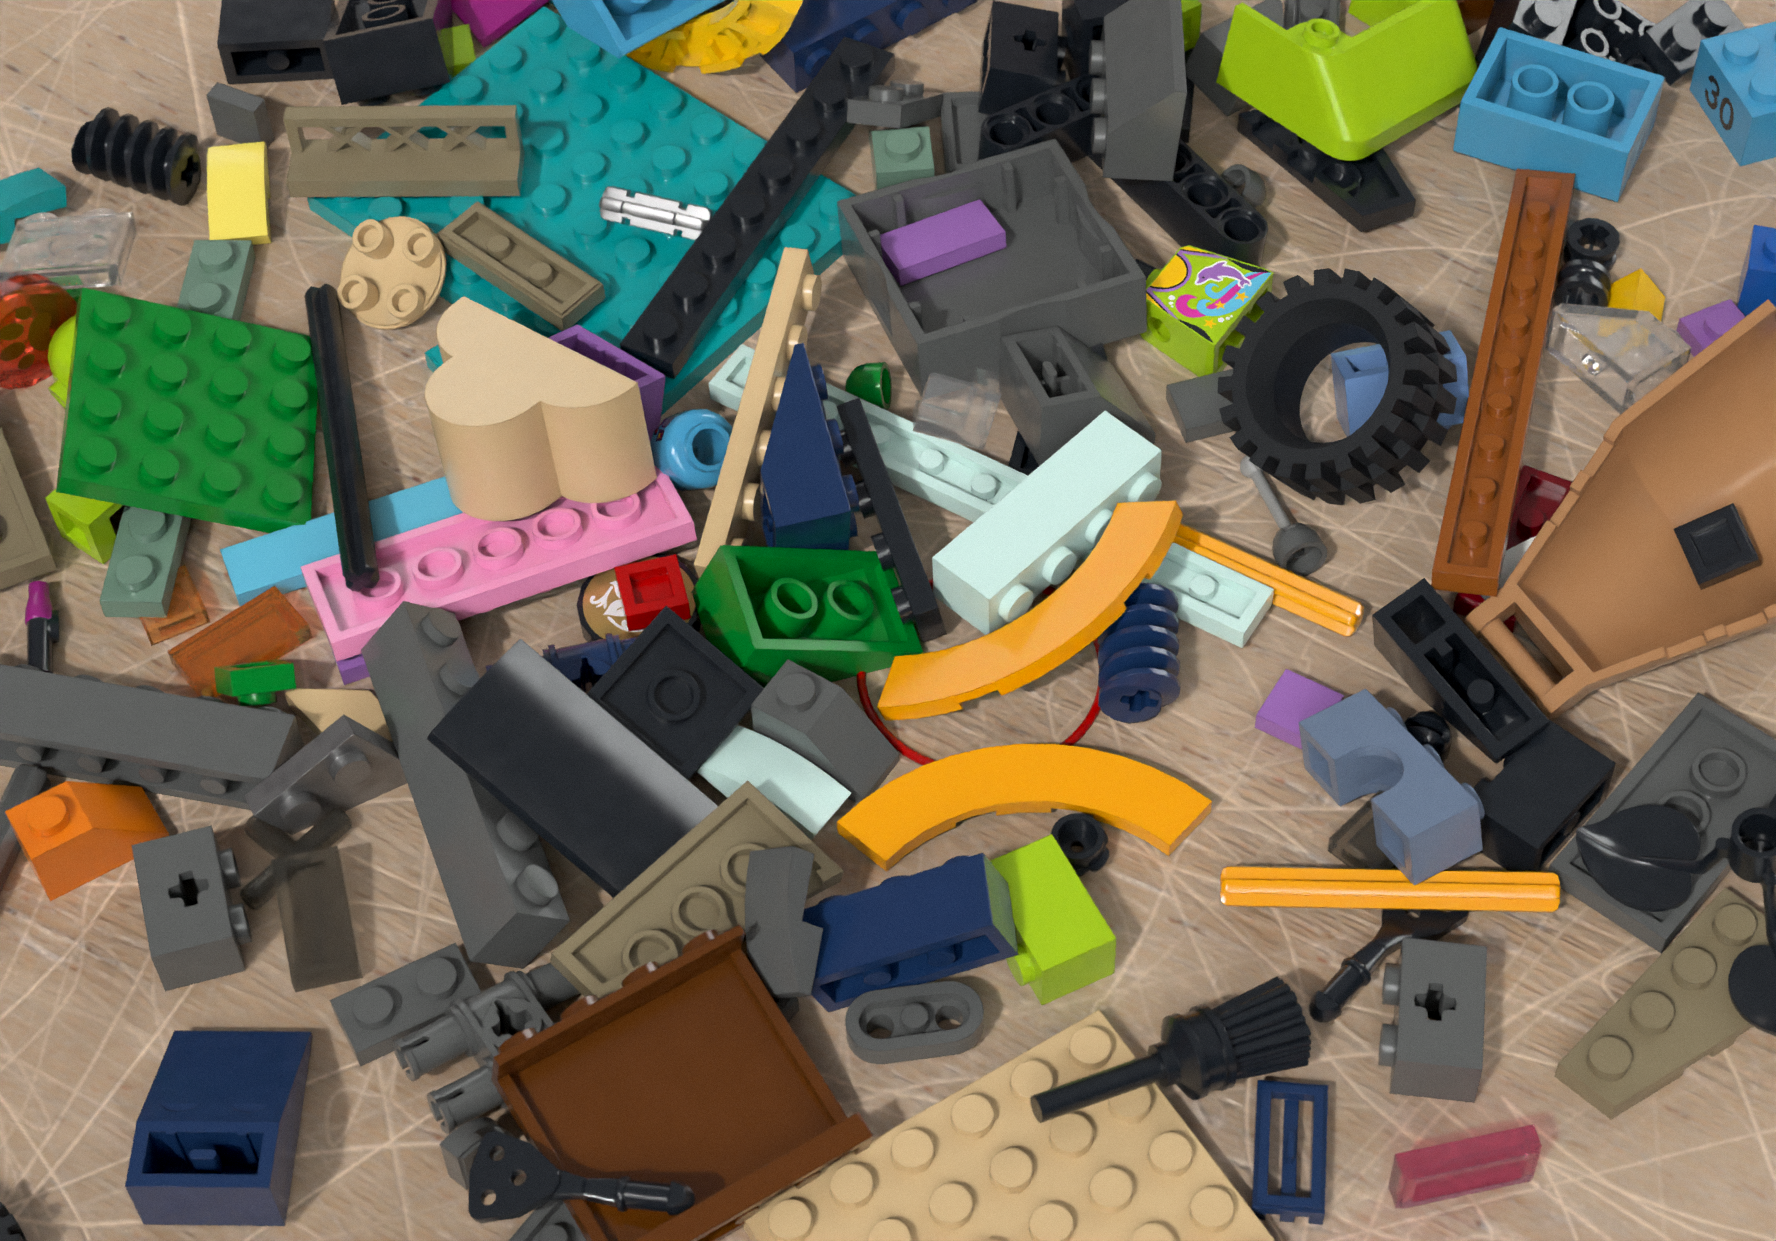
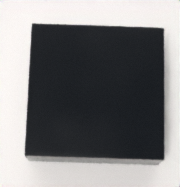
(1717, 546)

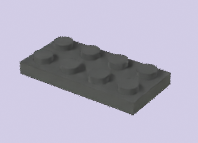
(1709, 771)

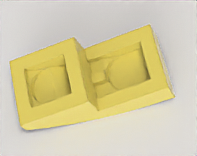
(238, 192)

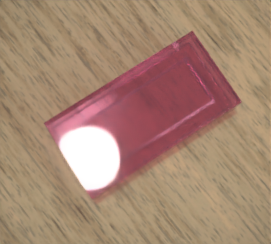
(1464, 1167)

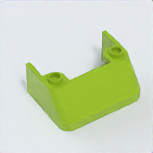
(1353, 90)

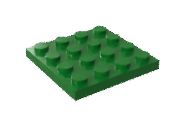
(189, 414)

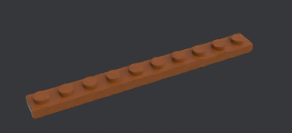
(1503, 386)

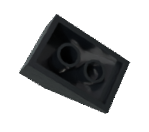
(389, 48)

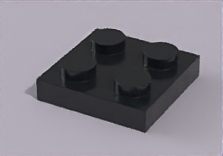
(676, 692)

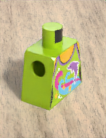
(1199, 304)

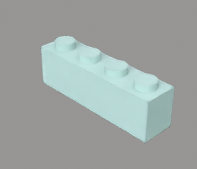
(1045, 524)

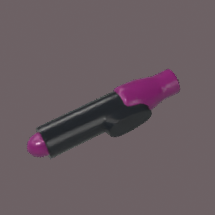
(42, 626)

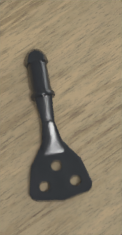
(1357, 969)
(548, 1183)

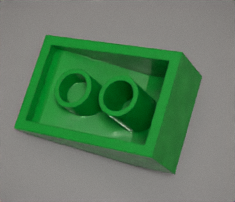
(804, 607)

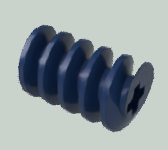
(1140, 656)

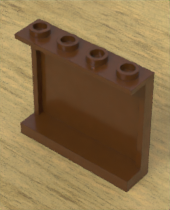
(682, 1083)

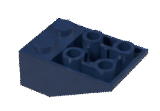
(801, 474)
(220, 1129)

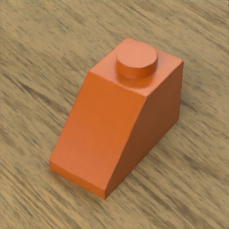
(82, 831)

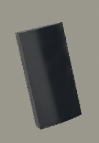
(569, 769)

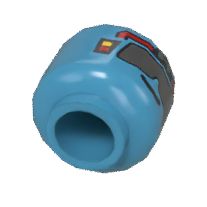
(691, 448)

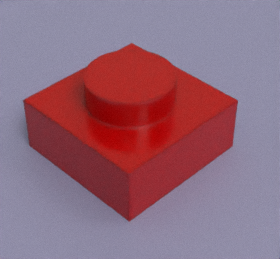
(648, 588)

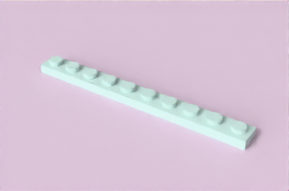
(972, 483)

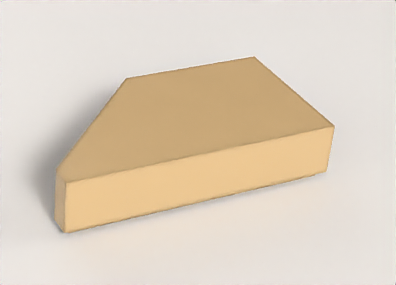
(324, 706)

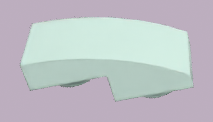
(781, 775)

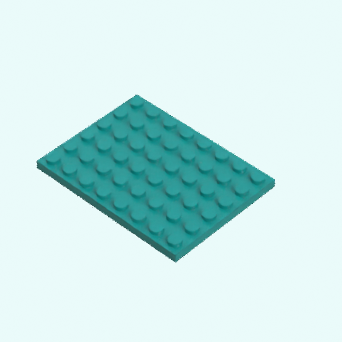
(592, 127)

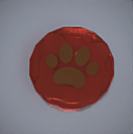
(29, 317)

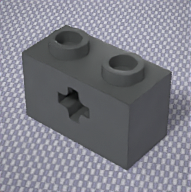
(189, 907)
(1442, 1054)

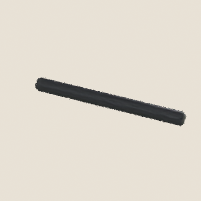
(341, 439)

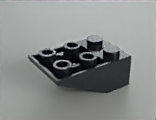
(1589, 26)

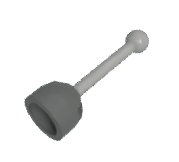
(1290, 536)

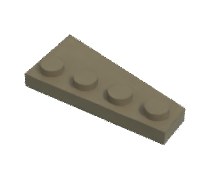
(1669, 1014)

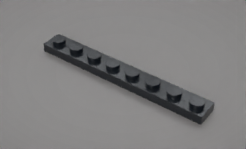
(755, 210)

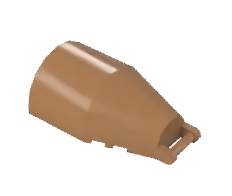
(1607, 575)

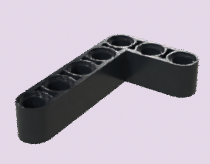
(1192, 208)

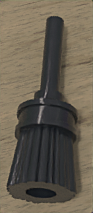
(1201, 1051)

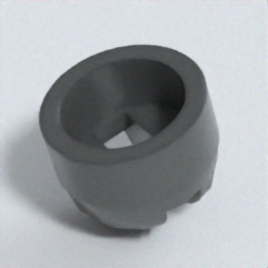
(1255, 186)

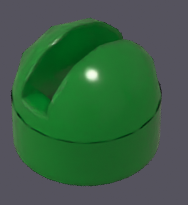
(871, 384)

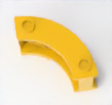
(720, 38)

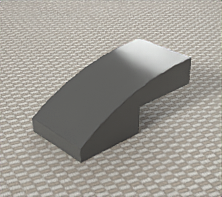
(777, 939)

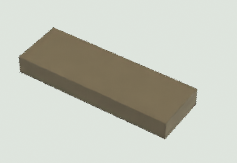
(521, 266)

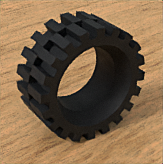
(1287, 347)

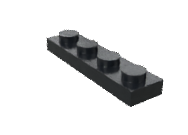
(894, 544)

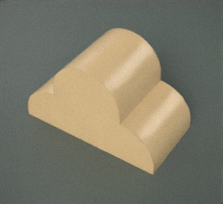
(530, 419)

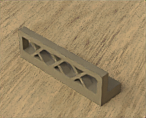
(407, 160)

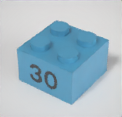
(1738, 90)

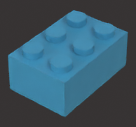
(1558, 112)

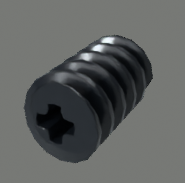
(139, 156)

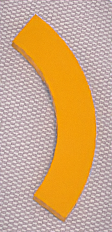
(1046, 634)
(1023, 781)

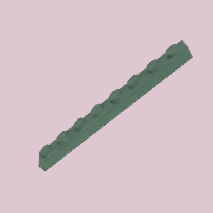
(150, 541)

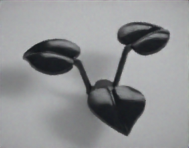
(1647, 864)

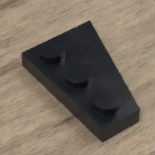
(1360, 191)

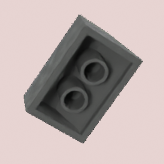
(1139, 90)

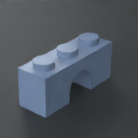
(1424, 814)

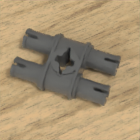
(475, 1029)

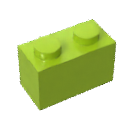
(1056, 923)

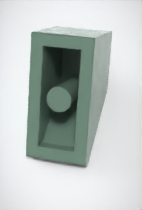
(900, 155)

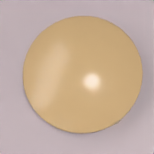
(392, 272)

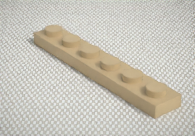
(738, 486)

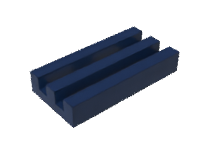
(1287, 1203)

